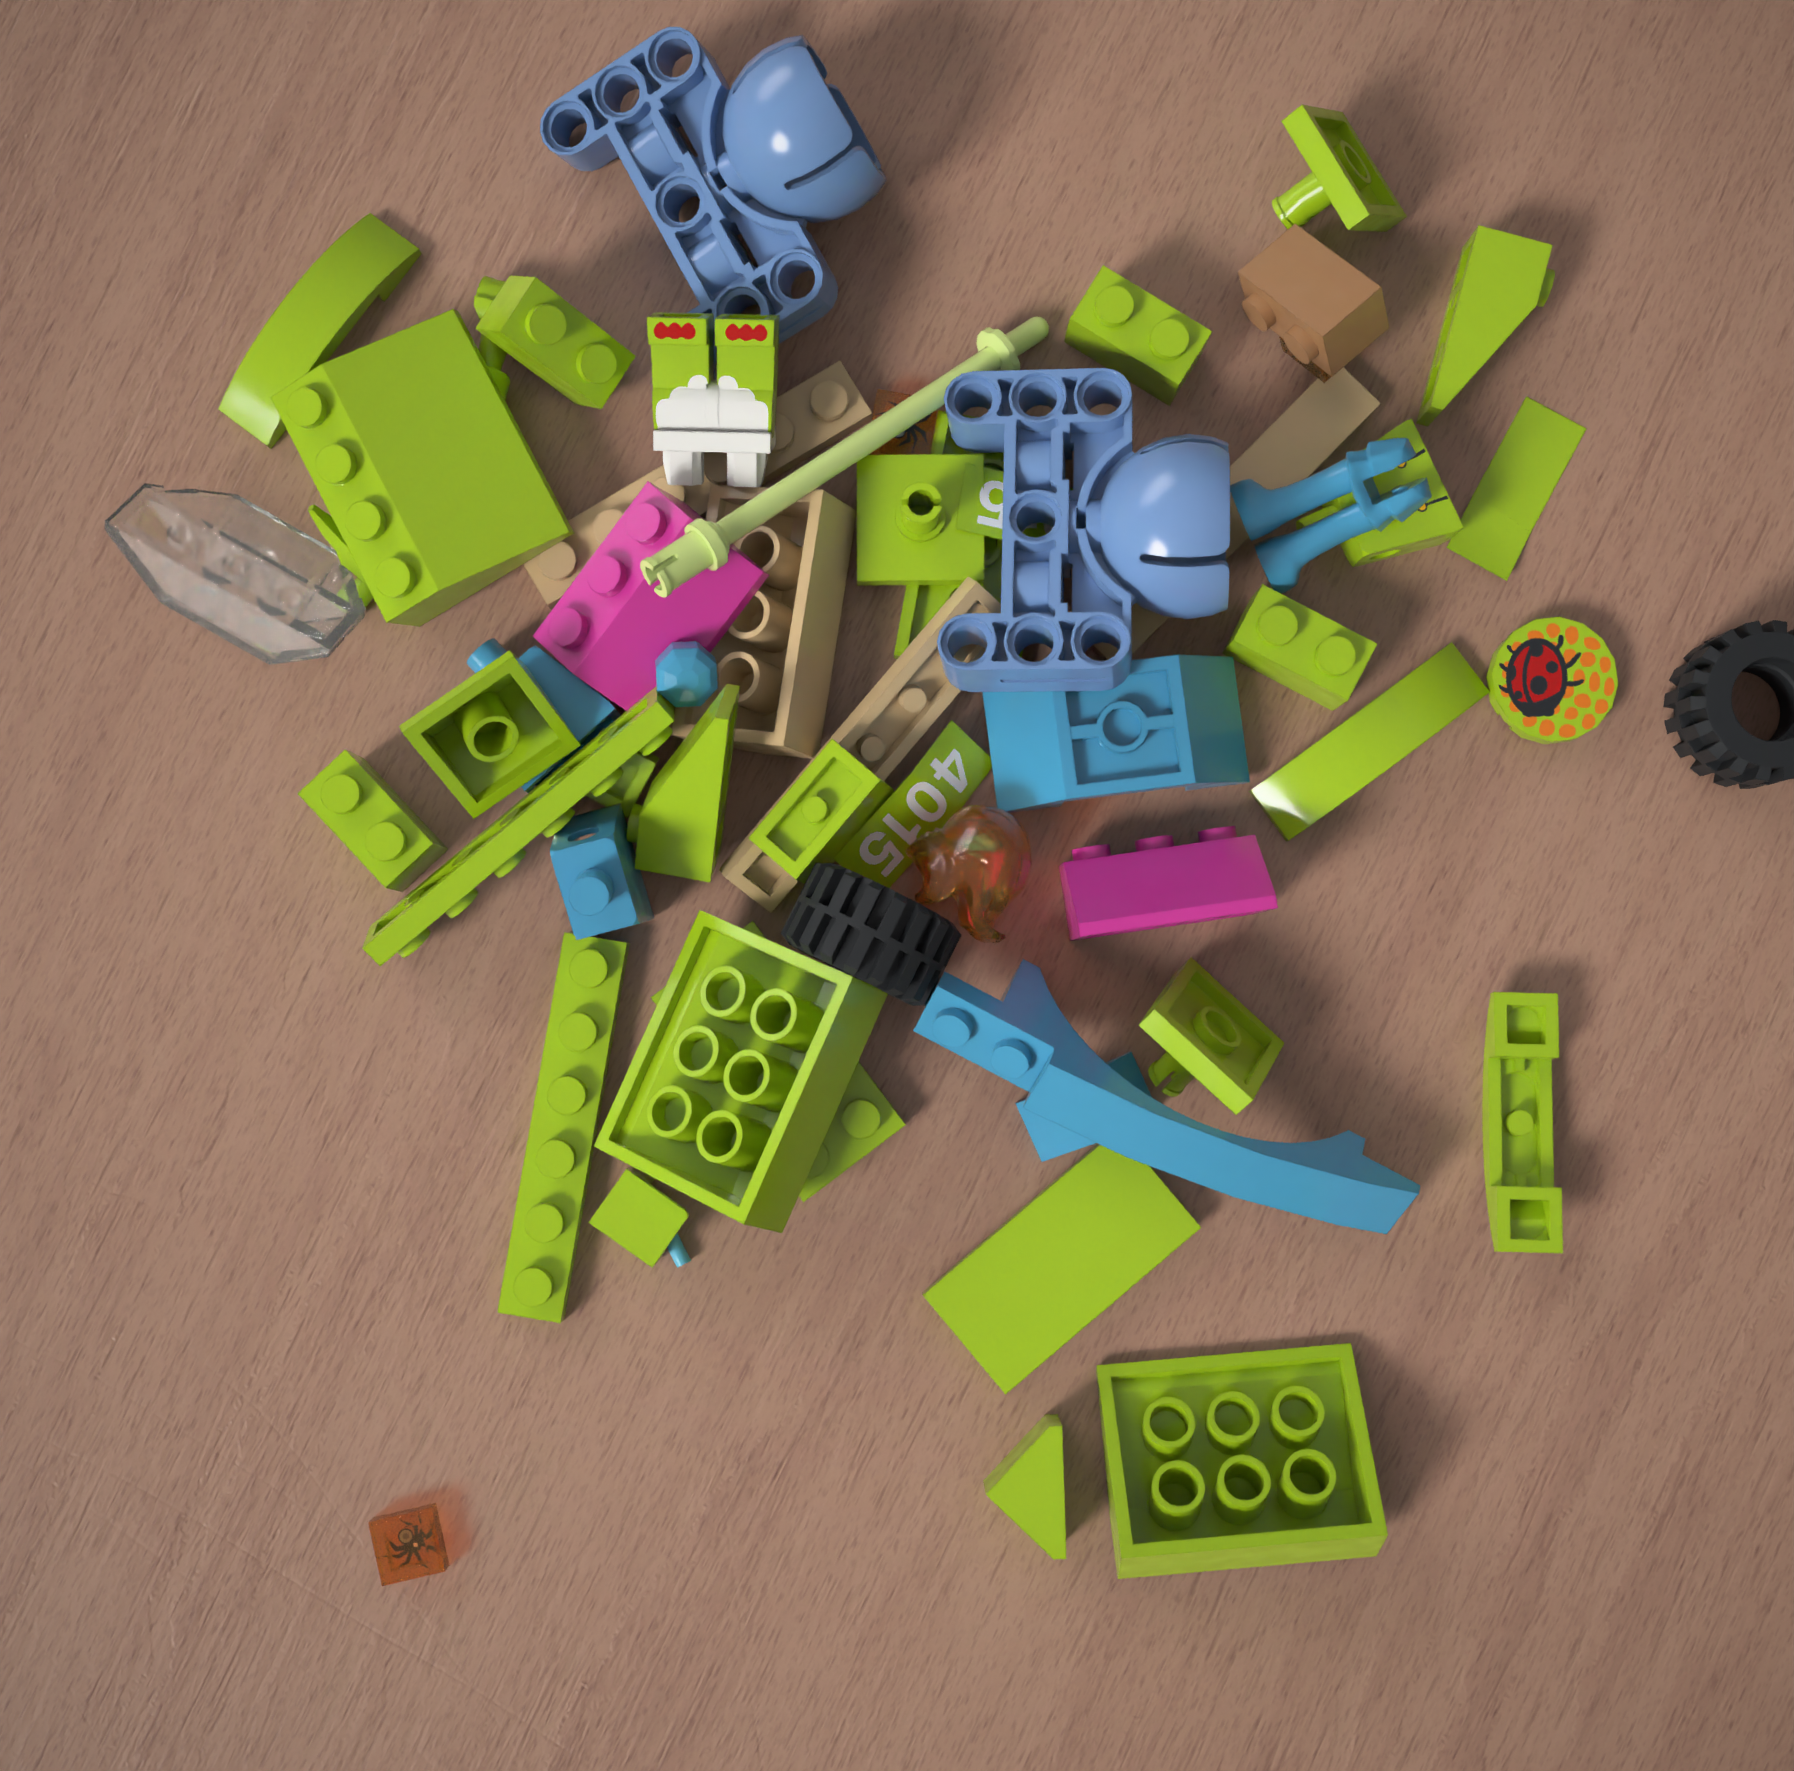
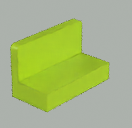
(820, 812)

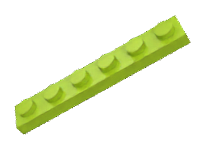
(501, 844)
(563, 1128)

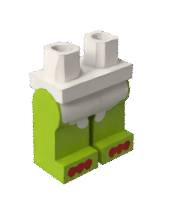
(708, 414)

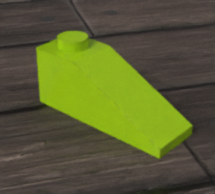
(1491, 294)
(687, 801)

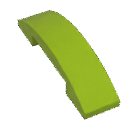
(315, 320)
(1369, 742)
(1519, 1122)

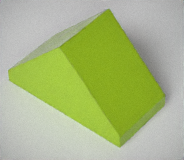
(1031, 1486)

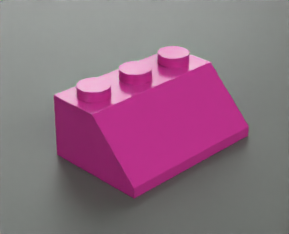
(615, 624)
(1164, 884)

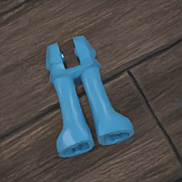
(1267, 509)

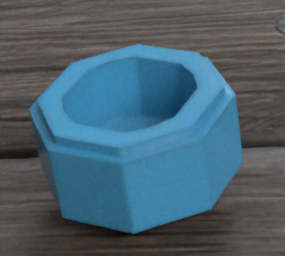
(686, 674)

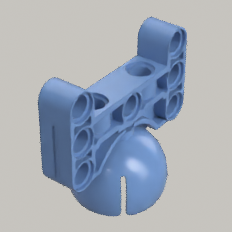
(774, 140)
(1130, 529)

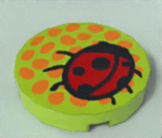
(1552, 680)

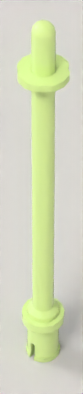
(708, 543)

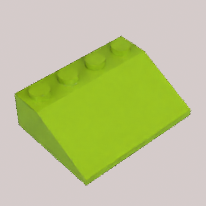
(422, 468)
(740, 1072)
(1238, 1461)

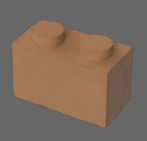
(1313, 300)

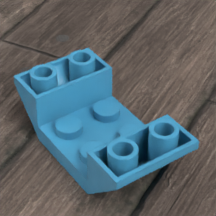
(1157, 730)

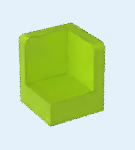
(639, 1216)

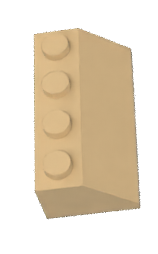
(789, 630)

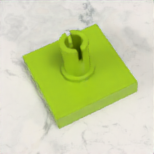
(1339, 175)
(910, 520)
(1208, 1039)

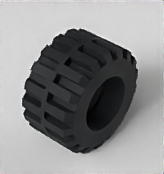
(1706, 712)
(871, 933)

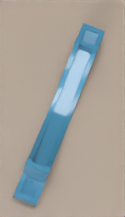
(1070, 1085)

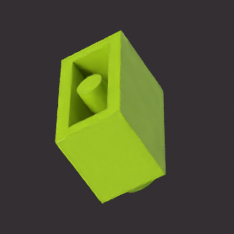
(1136, 335)
(555, 341)
(1299, 648)
(372, 821)

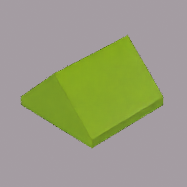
(490, 734)

